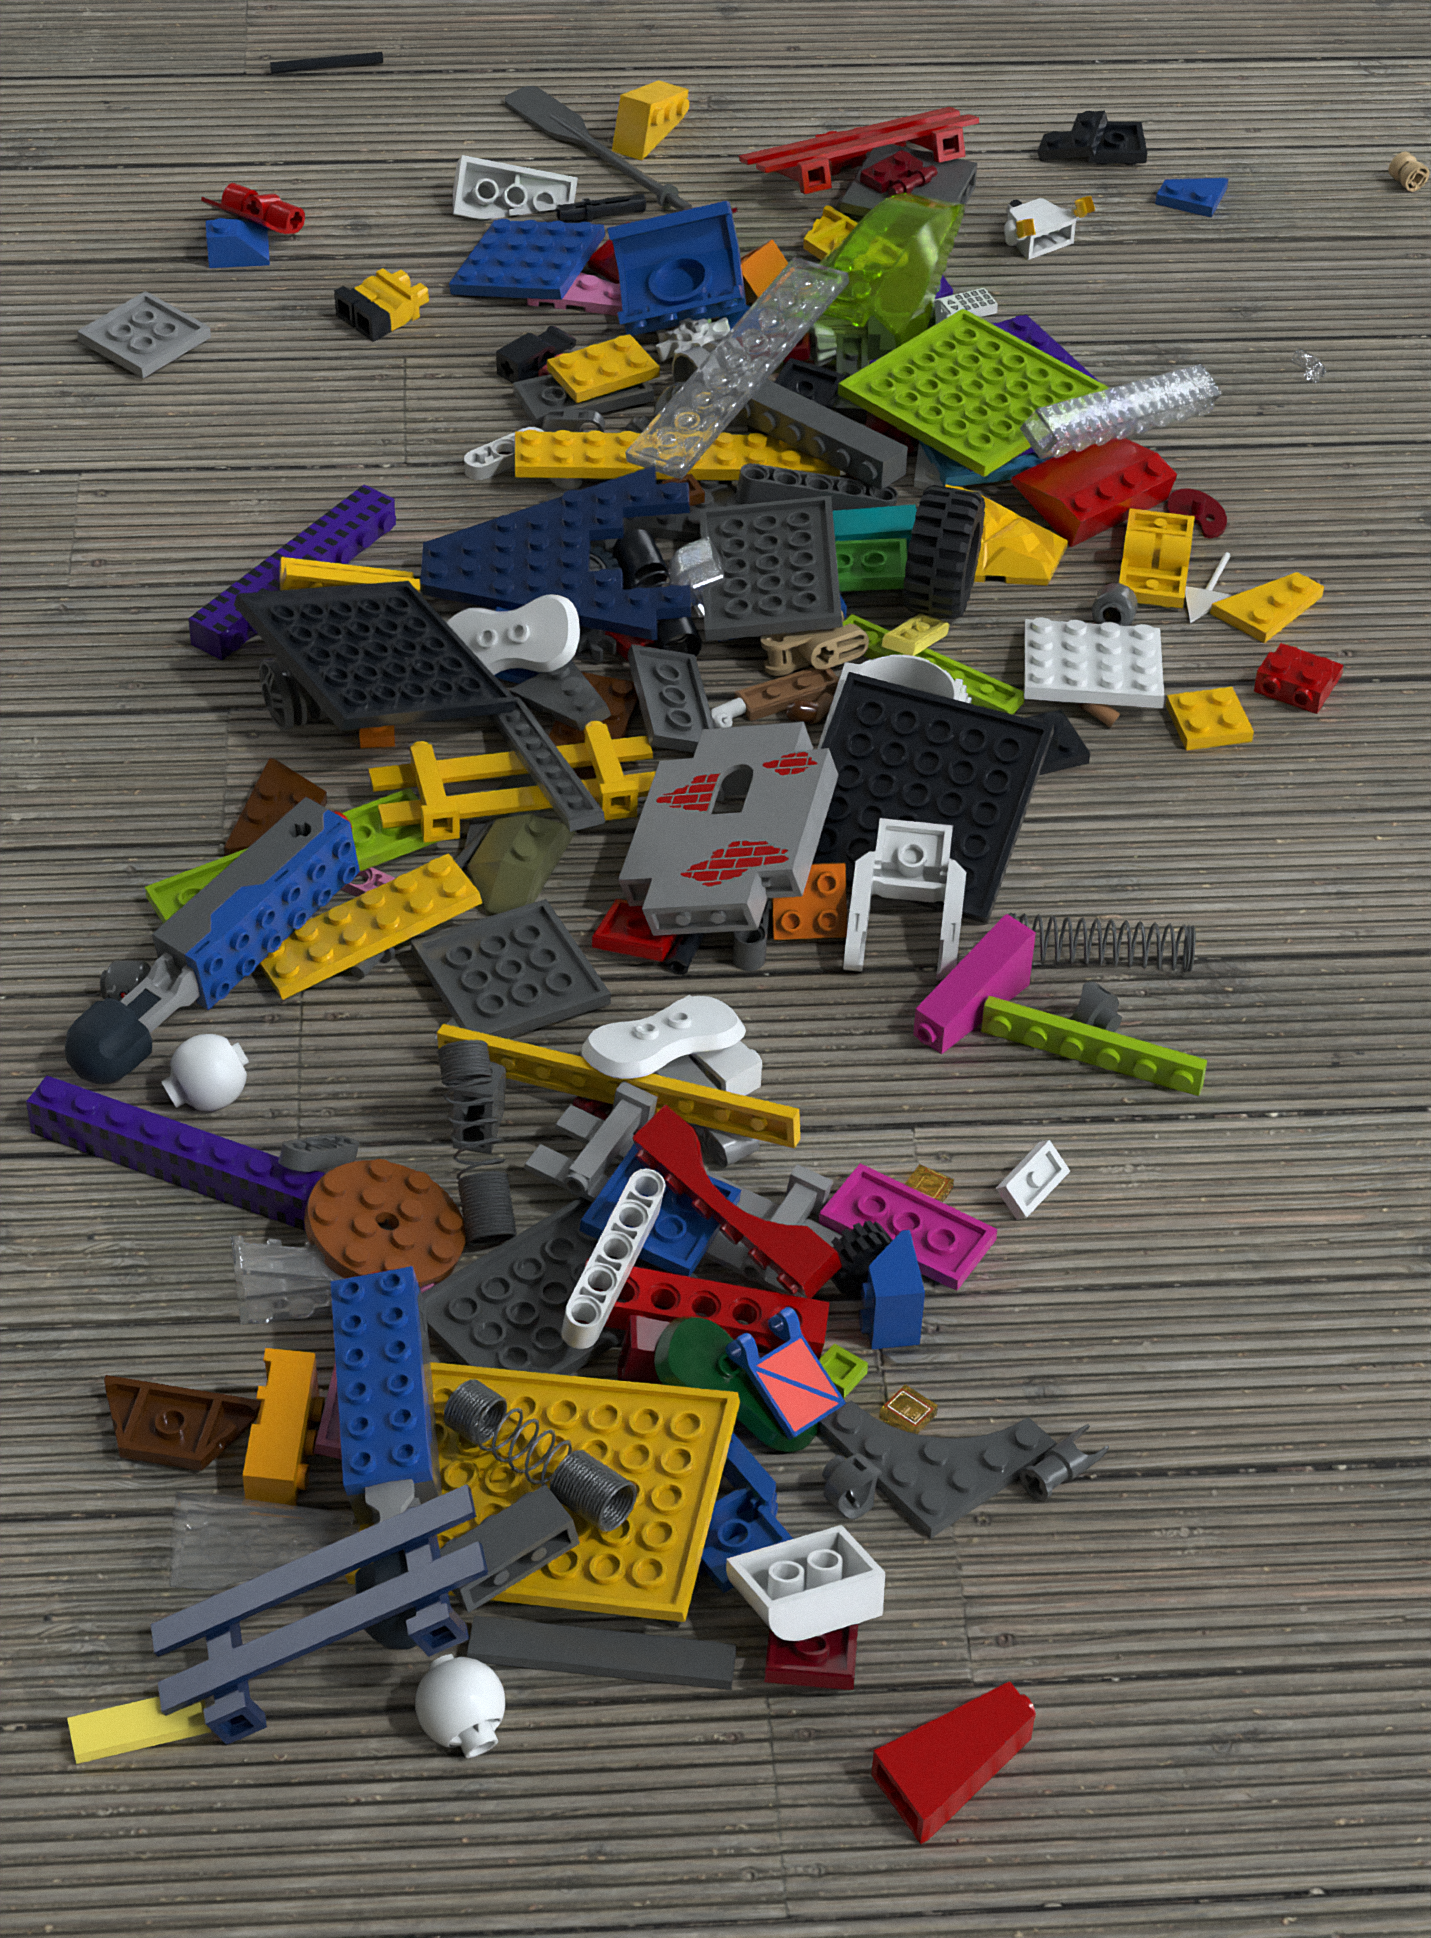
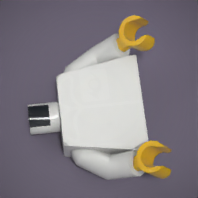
(1042, 226)

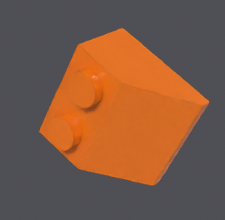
(760, 269)

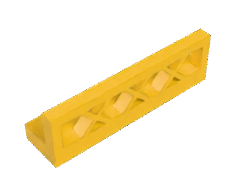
(316, 574)

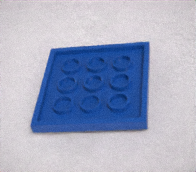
(527, 259)

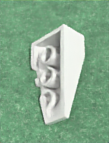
(502, 190)

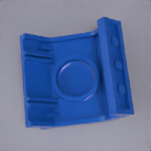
(678, 268)

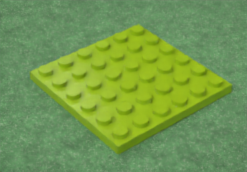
(965, 389)

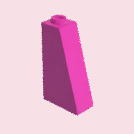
(994, 967)

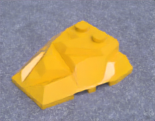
(1016, 547)

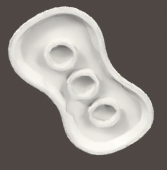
(532, 637)
(650, 1043)

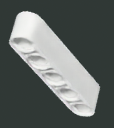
(610, 1273)

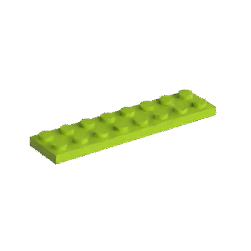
(371, 841)

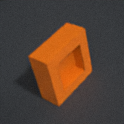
(377, 737)

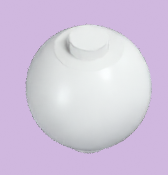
(206, 1073)
(460, 1704)

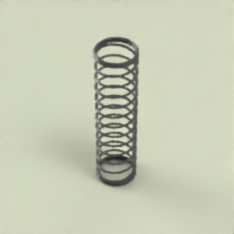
(1188, 951)

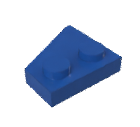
(1192, 195)

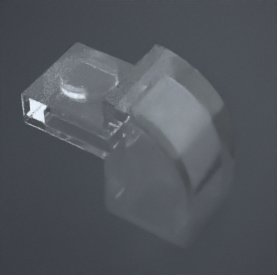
(699, 567)

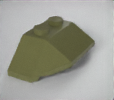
(517, 860)

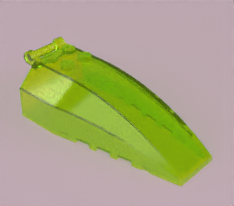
(895, 263)

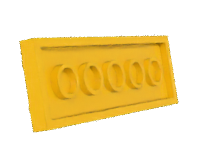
(370, 925)

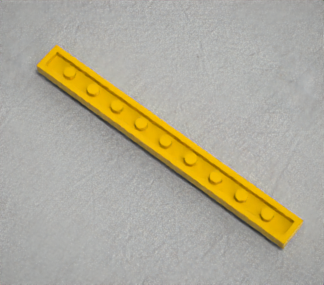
(690, 1101)

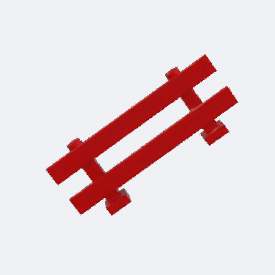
(812, 163)

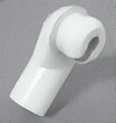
(723, 714)

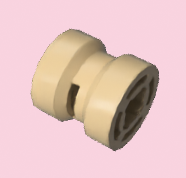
(1408, 171)

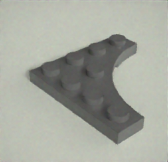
(932, 1476)

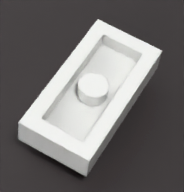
(1032, 1179)

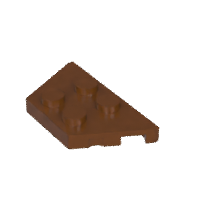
(272, 798)
(175, 1422)

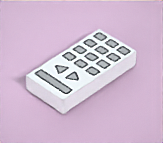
(975, 301)

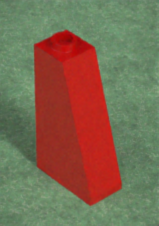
(952, 1757)

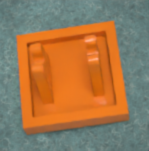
(819, 911)

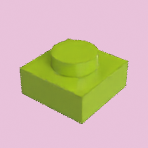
(843, 1368)

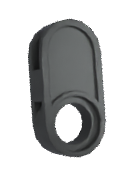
(571, 420)

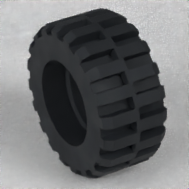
(943, 552)

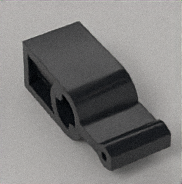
(529, 353)

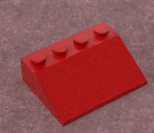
(1096, 487)

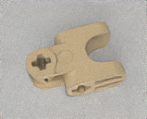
(813, 647)

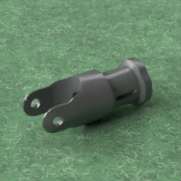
(1060, 1466)

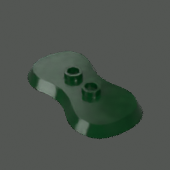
(695, 1357)

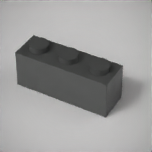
(515, 1544)

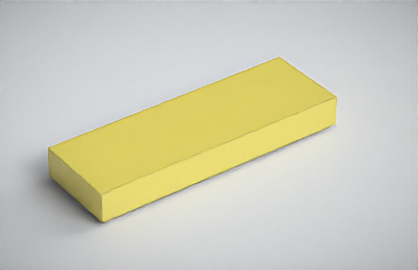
(915, 634)
(132, 1728)

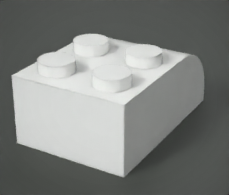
(810, 1584)

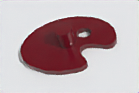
(1202, 506)

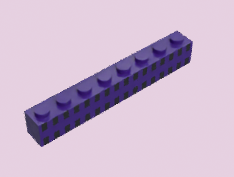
(332, 538)
(170, 1151)

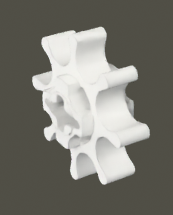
(689, 335)

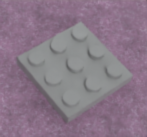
(144, 334)

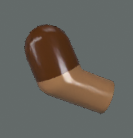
(809, 711)
(1101, 711)

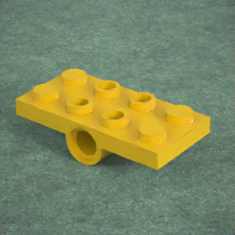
(1157, 556)

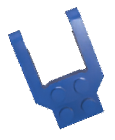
(742, 1518)

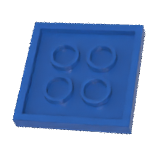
(679, 1232)

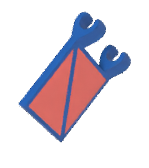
(788, 1376)

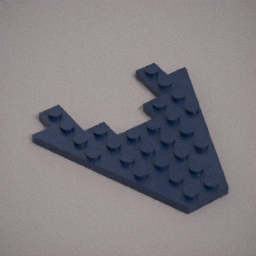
(549, 553)

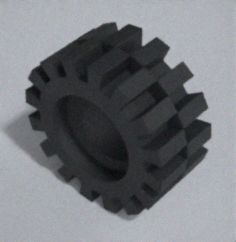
(856, 1252)

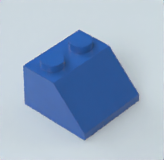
(893, 1296)

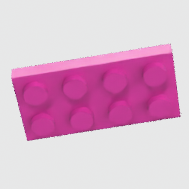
(944, 1238)

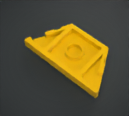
(827, 232)

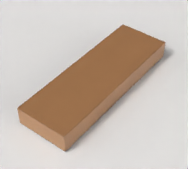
(776, 694)

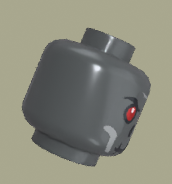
(122, 978)

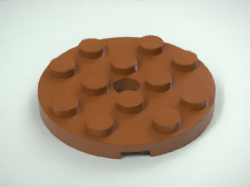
(360, 1194)

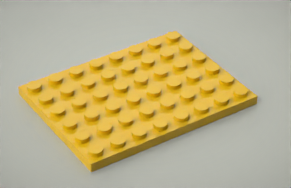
(652, 1434)

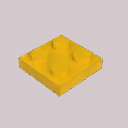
(1209, 718)

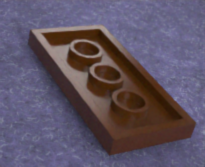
(622, 703)

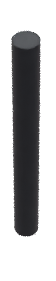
(326, 62)

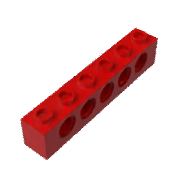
(720, 1302)

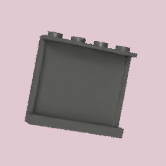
(953, 182)

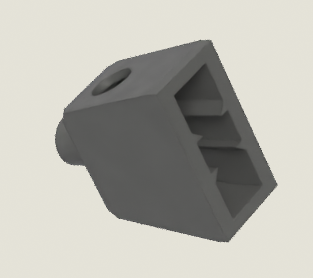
(470, 1093)

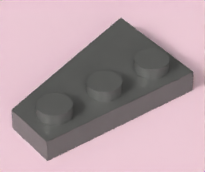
(564, 695)

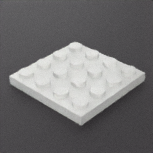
(1093, 663)

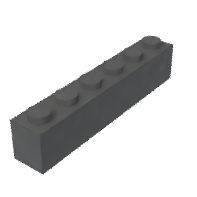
(825, 435)

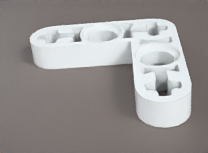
(486, 461)

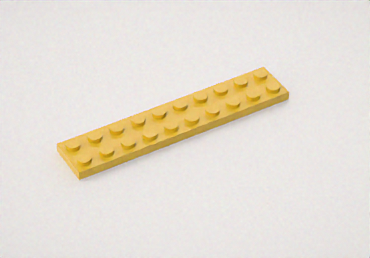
(604, 457)

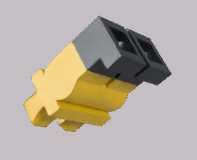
(380, 303)

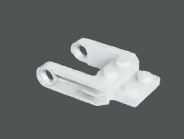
(908, 865)

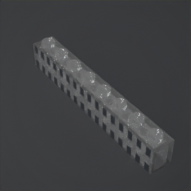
(1120, 411)

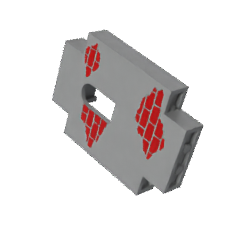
(719, 869)

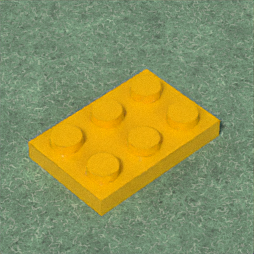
(603, 368)

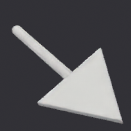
(1200, 600)

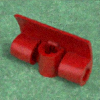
(262, 209)

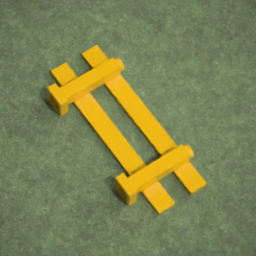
(442, 813)

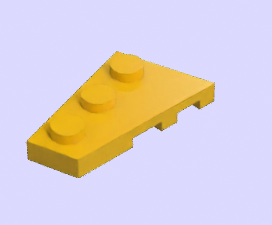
(1270, 606)

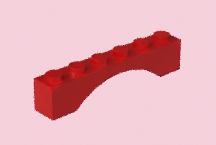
(792, 1251)

